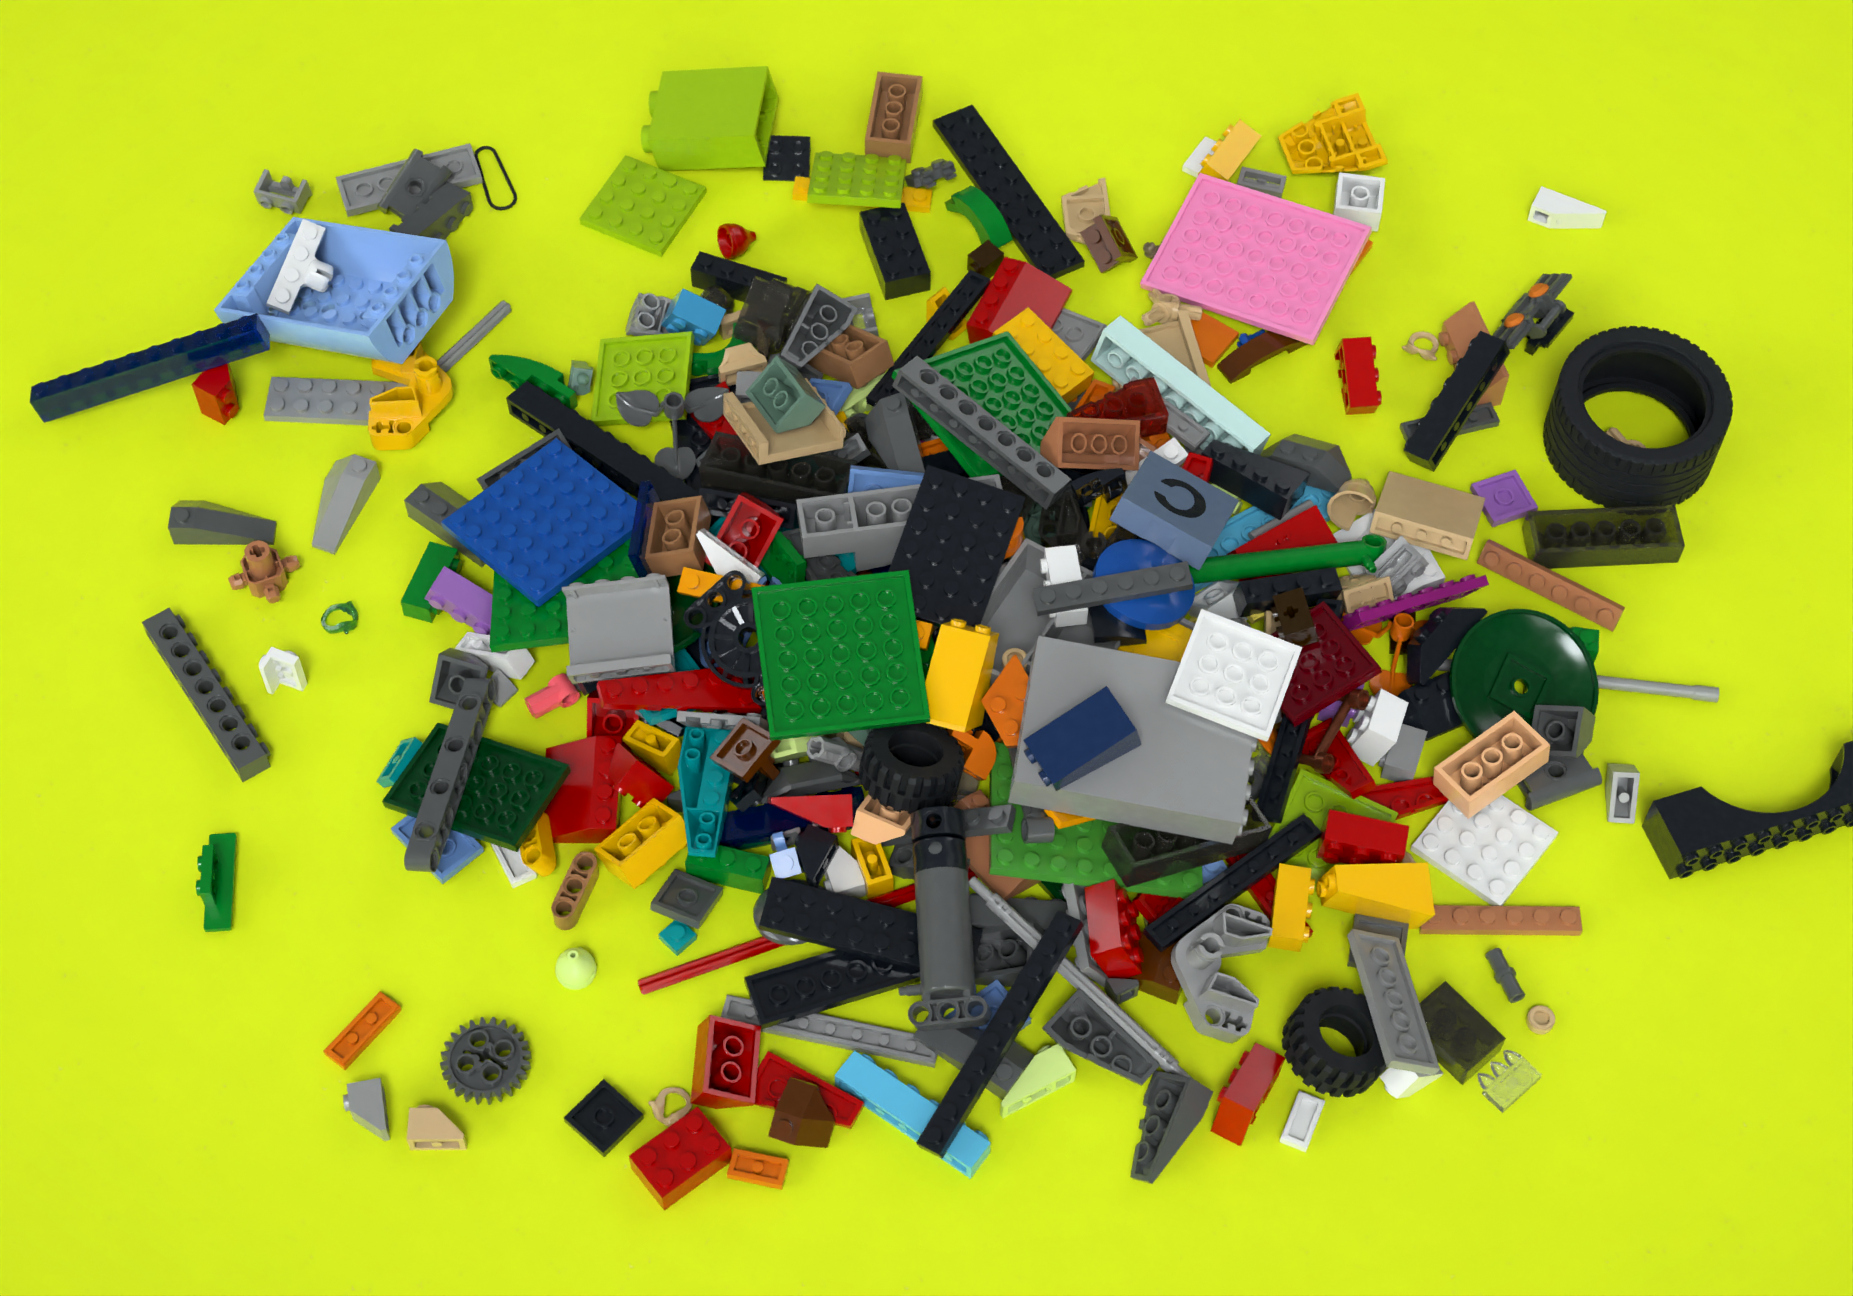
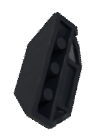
(1437, 640)
(1431, 707)

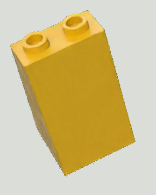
(960, 675)
(1380, 890)

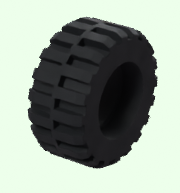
(911, 766)
(1316, 1060)

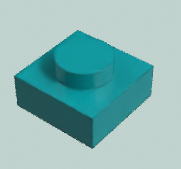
(677, 937)

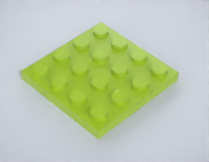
(857, 180)
(643, 205)
(641, 363)
(1314, 798)

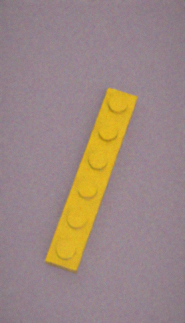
(914, 198)

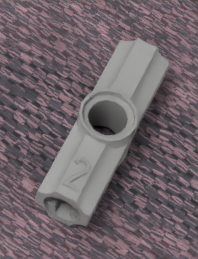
(835, 752)

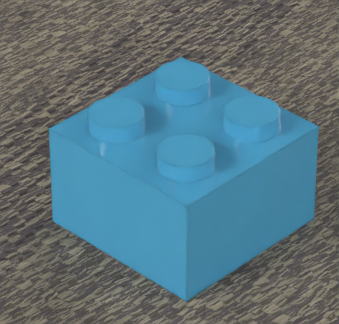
(695, 314)

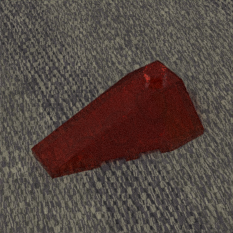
(1135, 401)

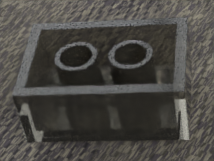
(1459, 1033)

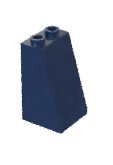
(1082, 740)

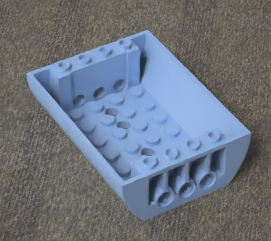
(376, 306)

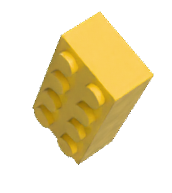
(1050, 354)

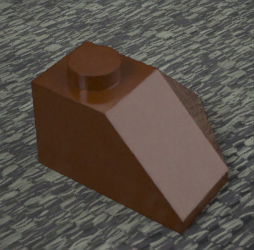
(802, 1116)

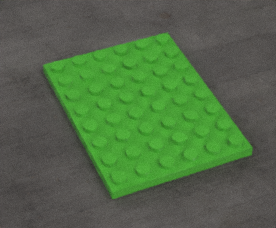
(1074, 853)

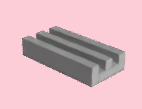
(1261, 183)

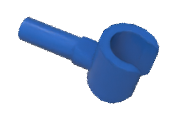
(1244, 338)

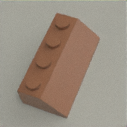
(1456, 337)
(1092, 443)
(978, 853)

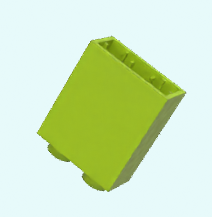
(711, 118)

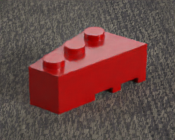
(1358, 375)
(1246, 1092)

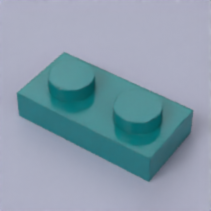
(399, 761)

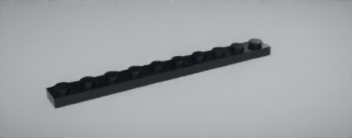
(1287, 755)
(999, 1035)

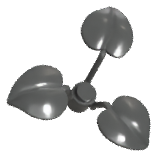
(640, 405)

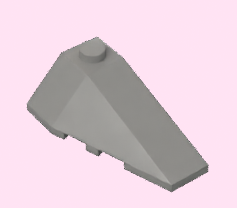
(342, 499)

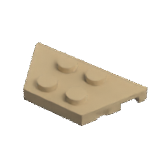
(1082, 207)

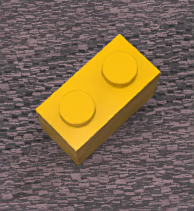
(873, 867)

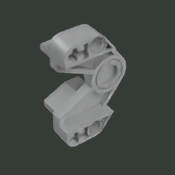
(1211, 993)

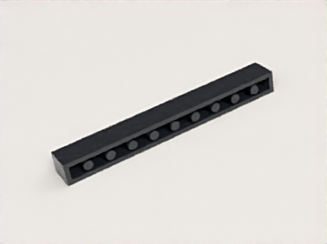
(594, 445)

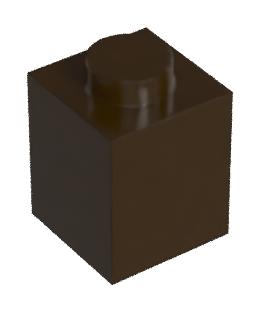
(985, 259)

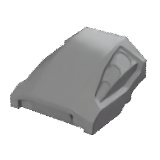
(647, 315)

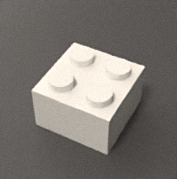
(1359, 199)
(1377, 726)

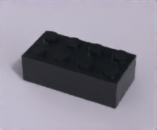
(894, 251)

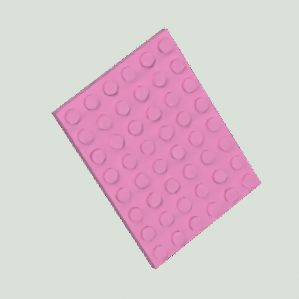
(1256, 258)

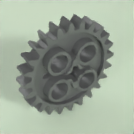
(474, 1082)

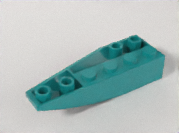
(703, 790)

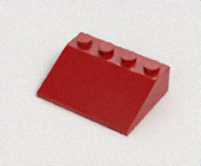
(1011, 292)
(586, 803)

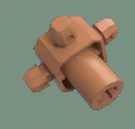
(263, 571)

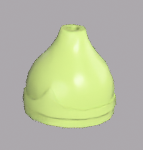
(575, 968)

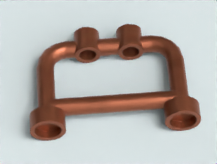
(1321, 760)

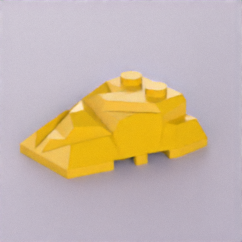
(1333, 141)

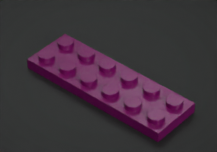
(1411, 603)

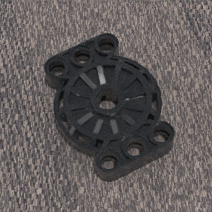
(724, 631)

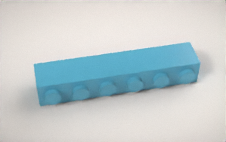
(907, 1109)

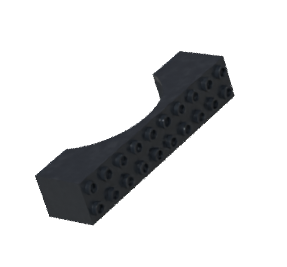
(1701, 831)

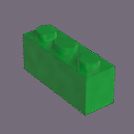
(428, 569)
(732, 869)

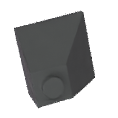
(450, 673)
(1564, 728)

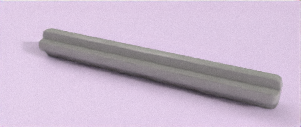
(472, 337)

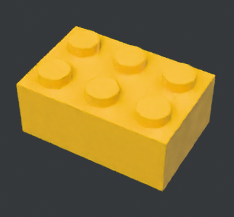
(643, 843)

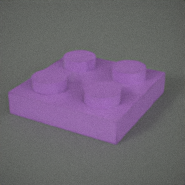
(1504, 498)

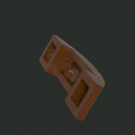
(1254, 352)

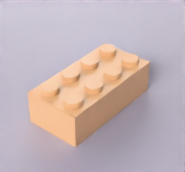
(1491, 764)

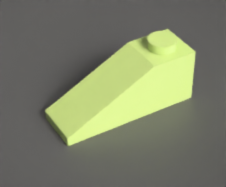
(1044, 1075)

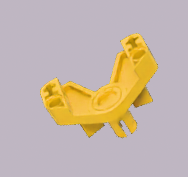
(402, 414)

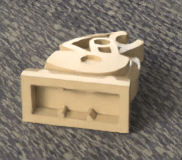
(1364, 590)

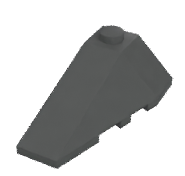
(217, 525)
(1095, 1037)
(1172, 1112)

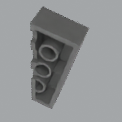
(439, 215)

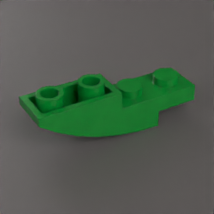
(519, 370)

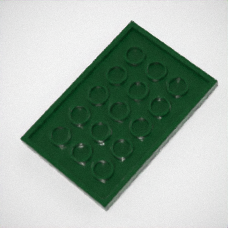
(502, 794)

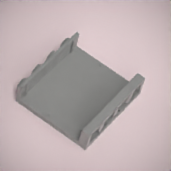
(619, 628)

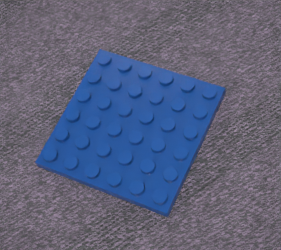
(545, 522)

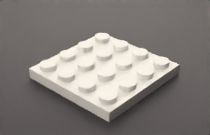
(1233, 675)
(1487, 851)

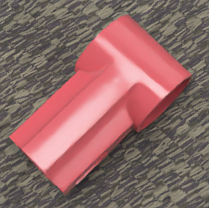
(557, 693)

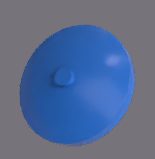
(1148, 612)

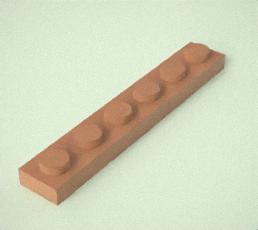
(1551, 585)
(1504, 920)

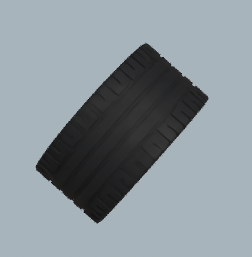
(1646, 364)

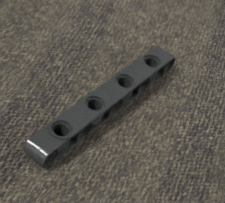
(450, 775)

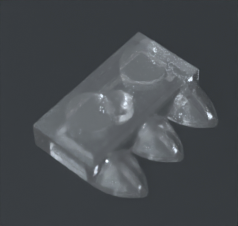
(1510, 1081)

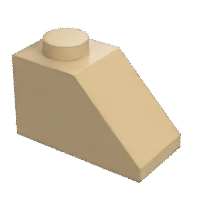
(433, 1130)

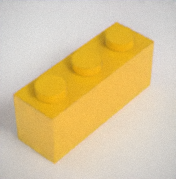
(1229, 152)
(1291, 907)

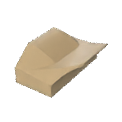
(740, 358)

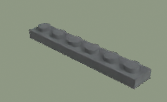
(1112, 588)
(977, 823)

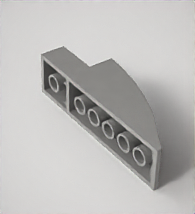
(860, 523)

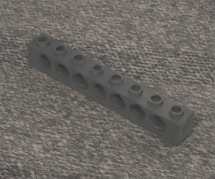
(981, 432)
(245, 762)

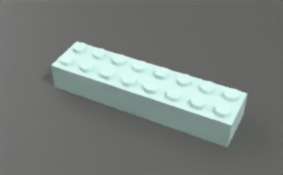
(1129, 353)

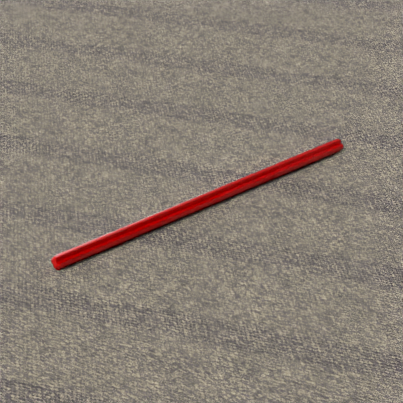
(750, 948)

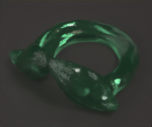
(343, 626)

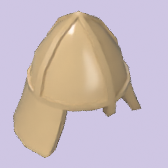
(1352, 499)

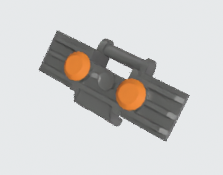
(1536, 303)

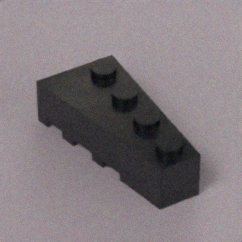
(1255, 478)

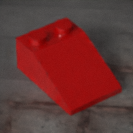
(822, 810)

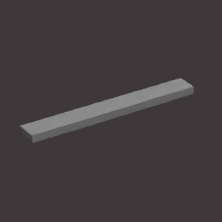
(839, 1033)

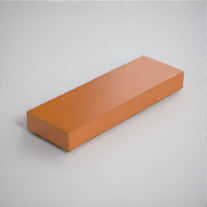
(362, 1030)

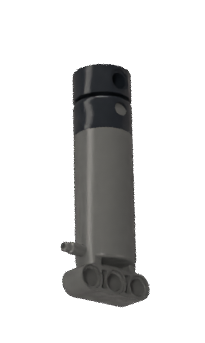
(943, 923)

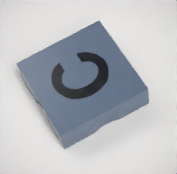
(1174, 510)

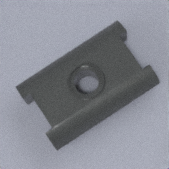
(414, 172)
(1569, 778)

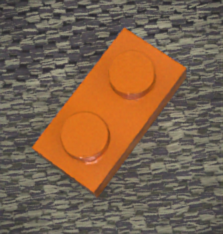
(758, 1168)

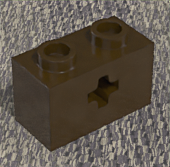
(1294, 617)

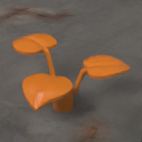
(1400, 631)

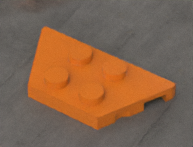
(1006, 701)

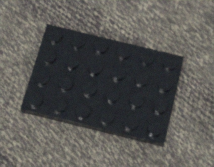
(955, 545)

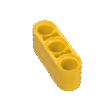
(538, 848)

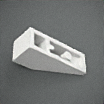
(726, 559)
(512, 662)

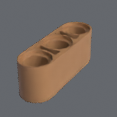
(575, 879)

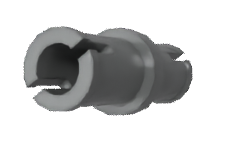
(1505, 975)

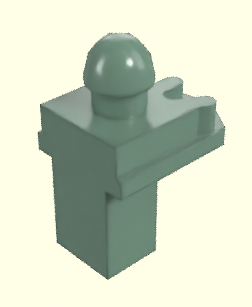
(580, 377)

